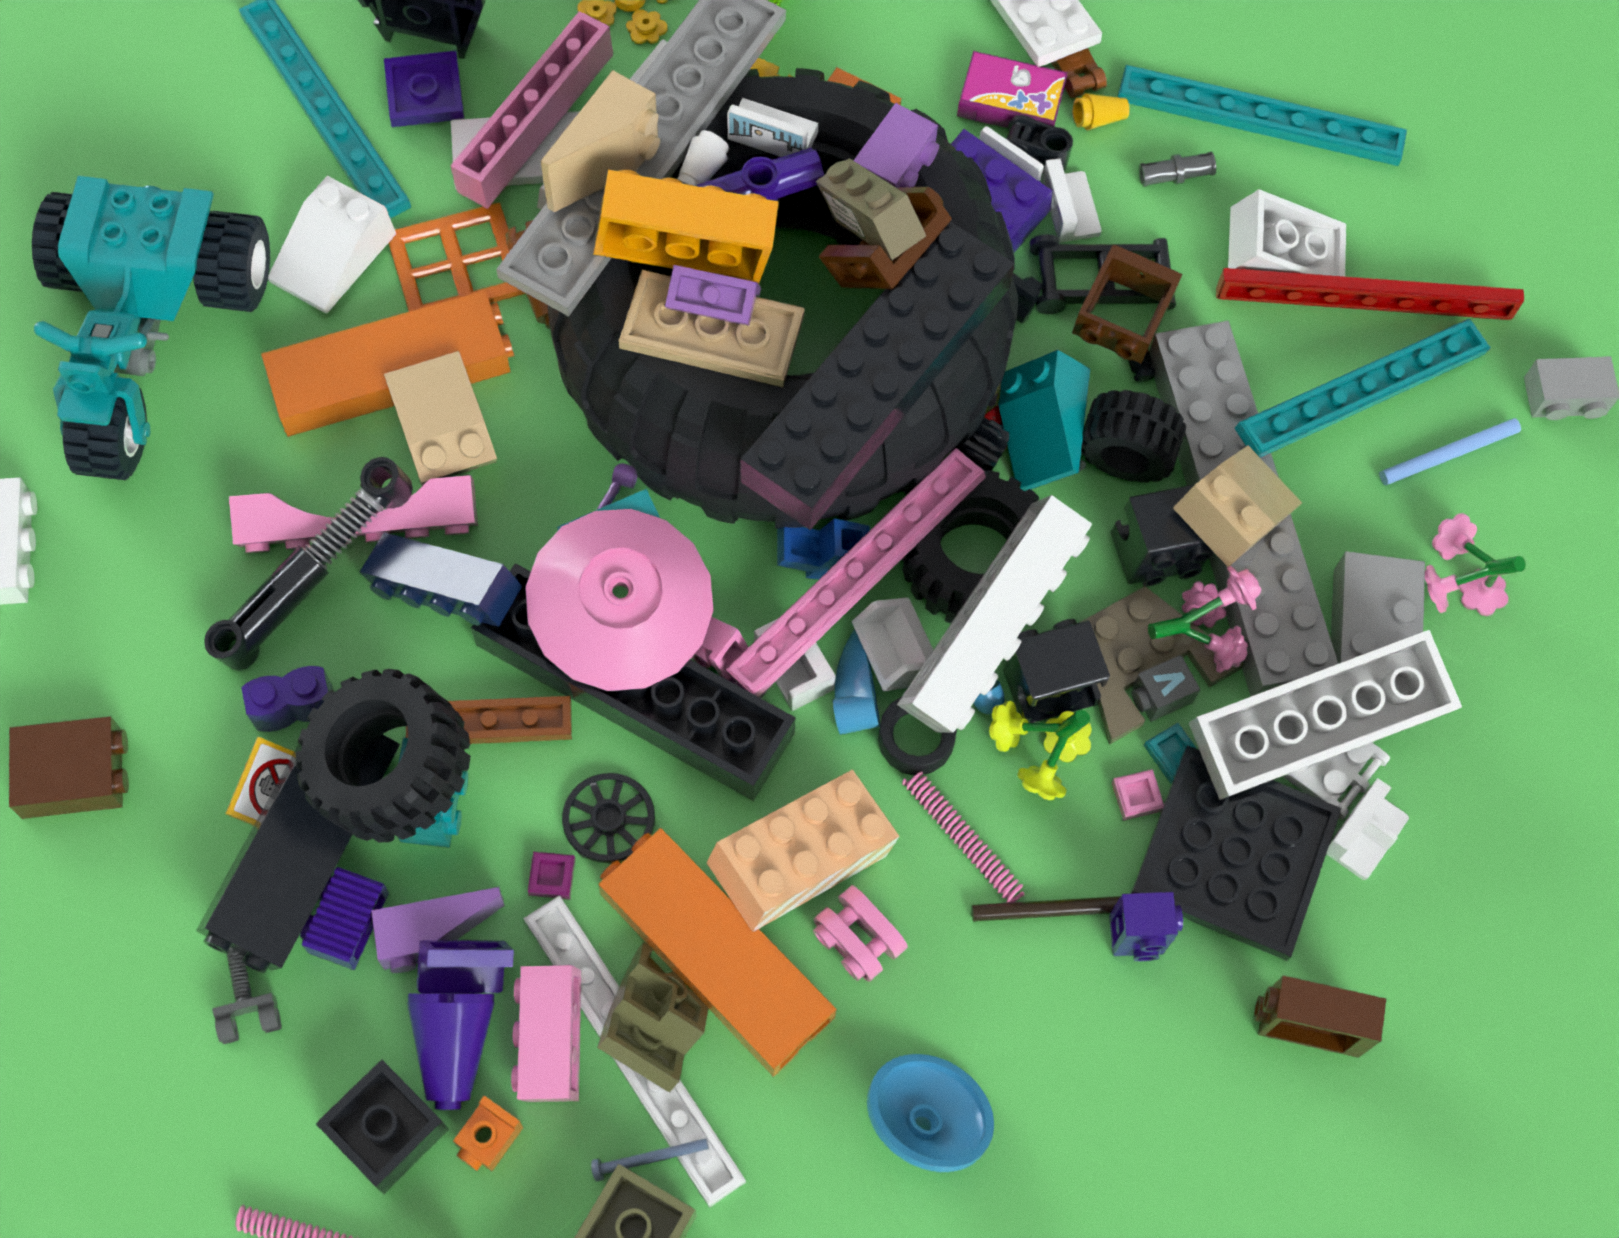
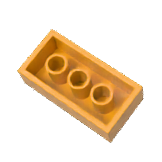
(685, 226)

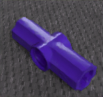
(781, 175)

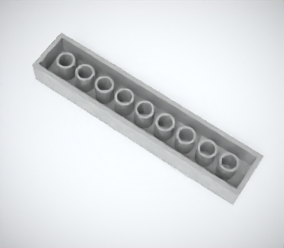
(1207, 385)

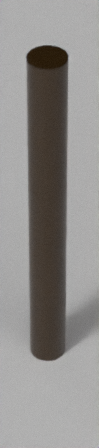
(1045, 908)

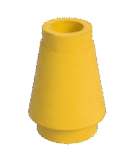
(1099, 110)

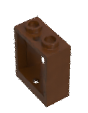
(1126, 269)
(1320, 1016)

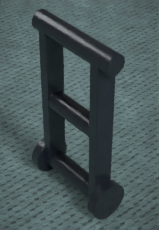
(1054, 301)

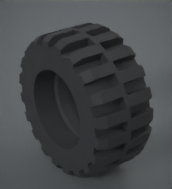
(933, 575)
(346, 729)

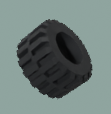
(1132, 436)

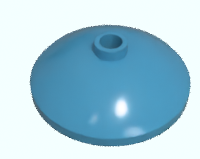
(930, 1113)

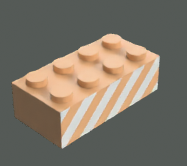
(802, 850)

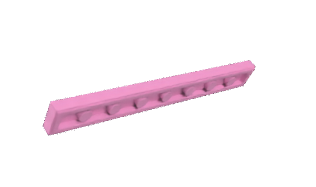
(855, 573)

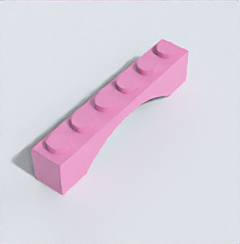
(438, 504)

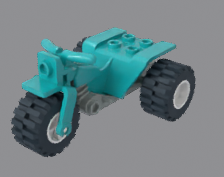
(134, 263)

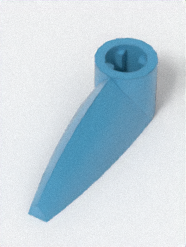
(855, 693)

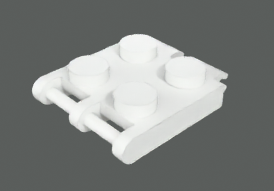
(1332, 776)

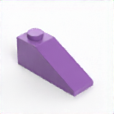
(444, 918)

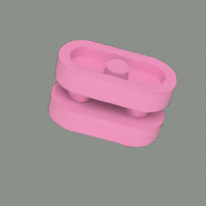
(859, 959)

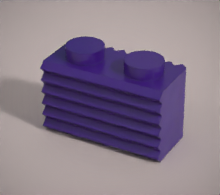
(343, 918)

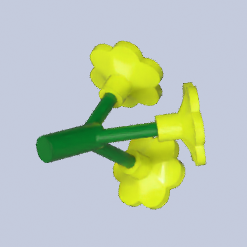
(1064, 740)

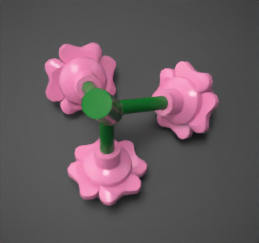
(1206, 606)

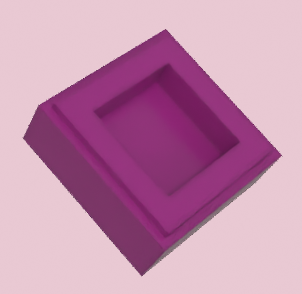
(551, 875)

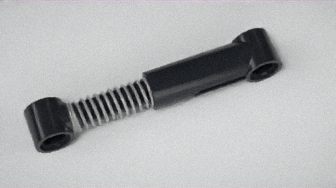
(305, 567)

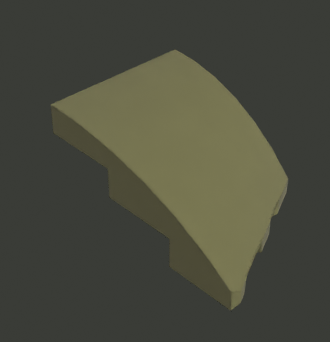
(653, 1021)

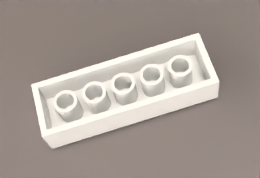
(995, 615)
(1324, 714)

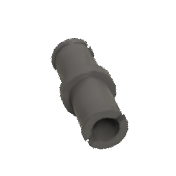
(1177, 169)

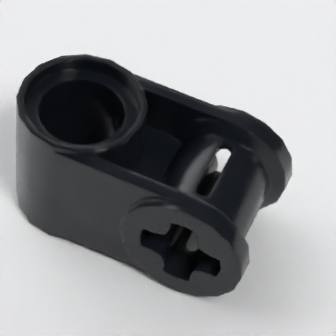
(1040, 140)

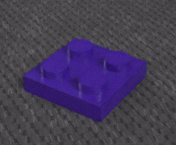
(423, 88)

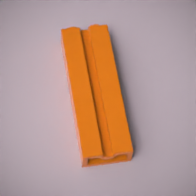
(345, 370)
(715, 951)

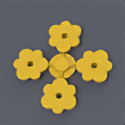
(643, 25)

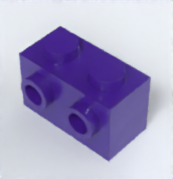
(1144, 925)

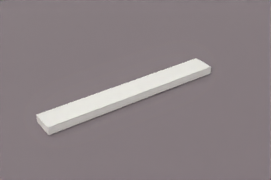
(672, 1112)

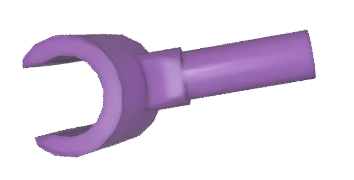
(622, 475)

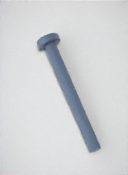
(600, 1169)

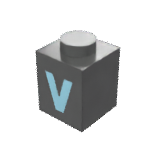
(1164, 688)

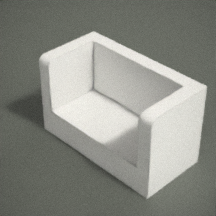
(893, 641)
(806, 678)

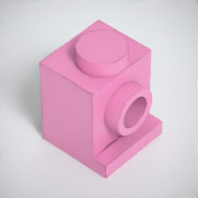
(720, 647)

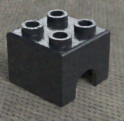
(1158, 539)
(1056, 671)

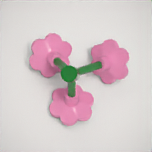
(1481, 588)

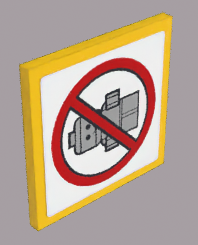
(258, 780)

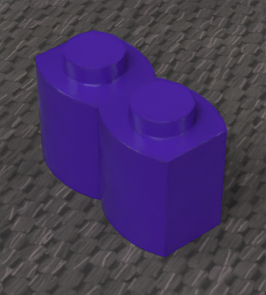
(280, 701)

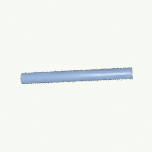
(1450, 451)

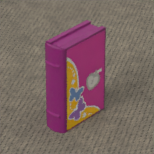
(1006, 88)

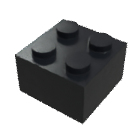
(382, 1126)

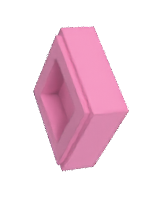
(1137, 794)

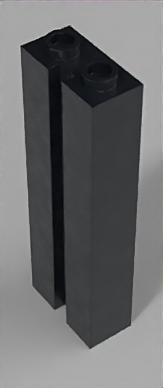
(282, 869)

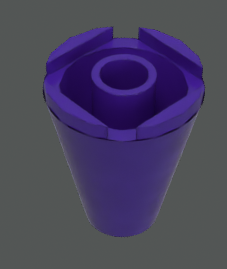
(449, 1042)

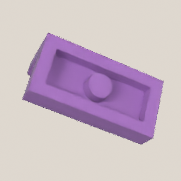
(712, 295)

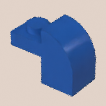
(817, 549)

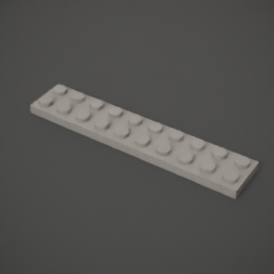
(691, 85)

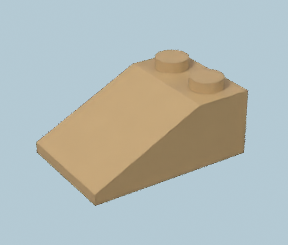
(609, 133)
(440, 417)
(1236, 505)

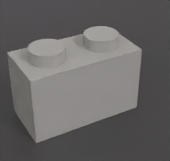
(1571, 387)

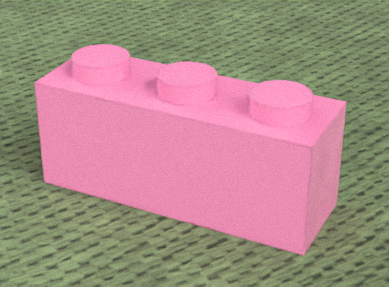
(547, 1034)

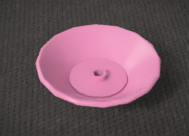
(611, 638)

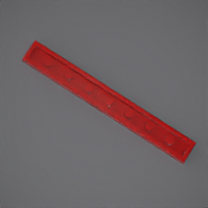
(1369, 294)

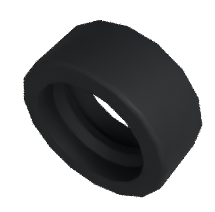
(910, 763)

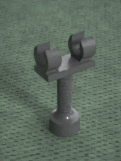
(265, 1004)

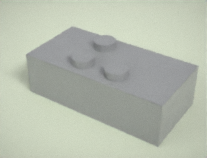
(1375, 603)

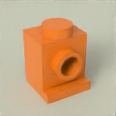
(504, 1132)

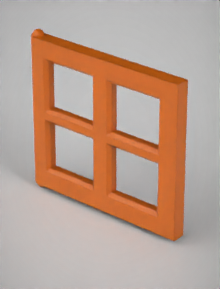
(455, 260)

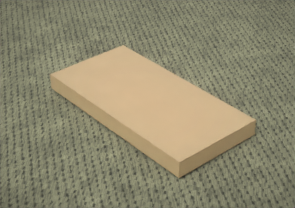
(750, 352)

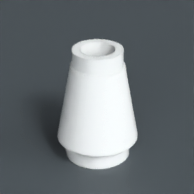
(703, 158)

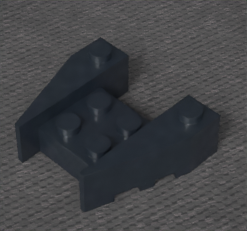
(435, 20)

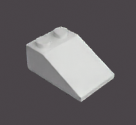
(1284, 237)
(331, 244)

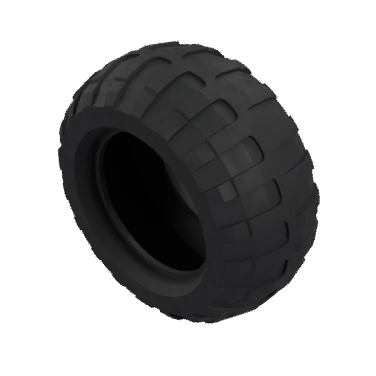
(694, 424)

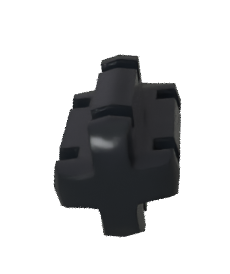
(1143, 371)

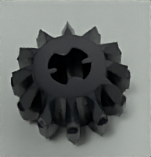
(986, 445)

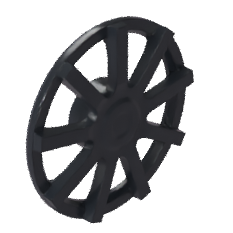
(607, 817)

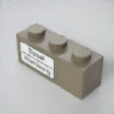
(871, 207)

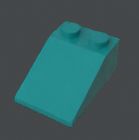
(1045, 417)

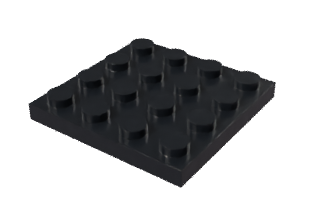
(1241, 859)

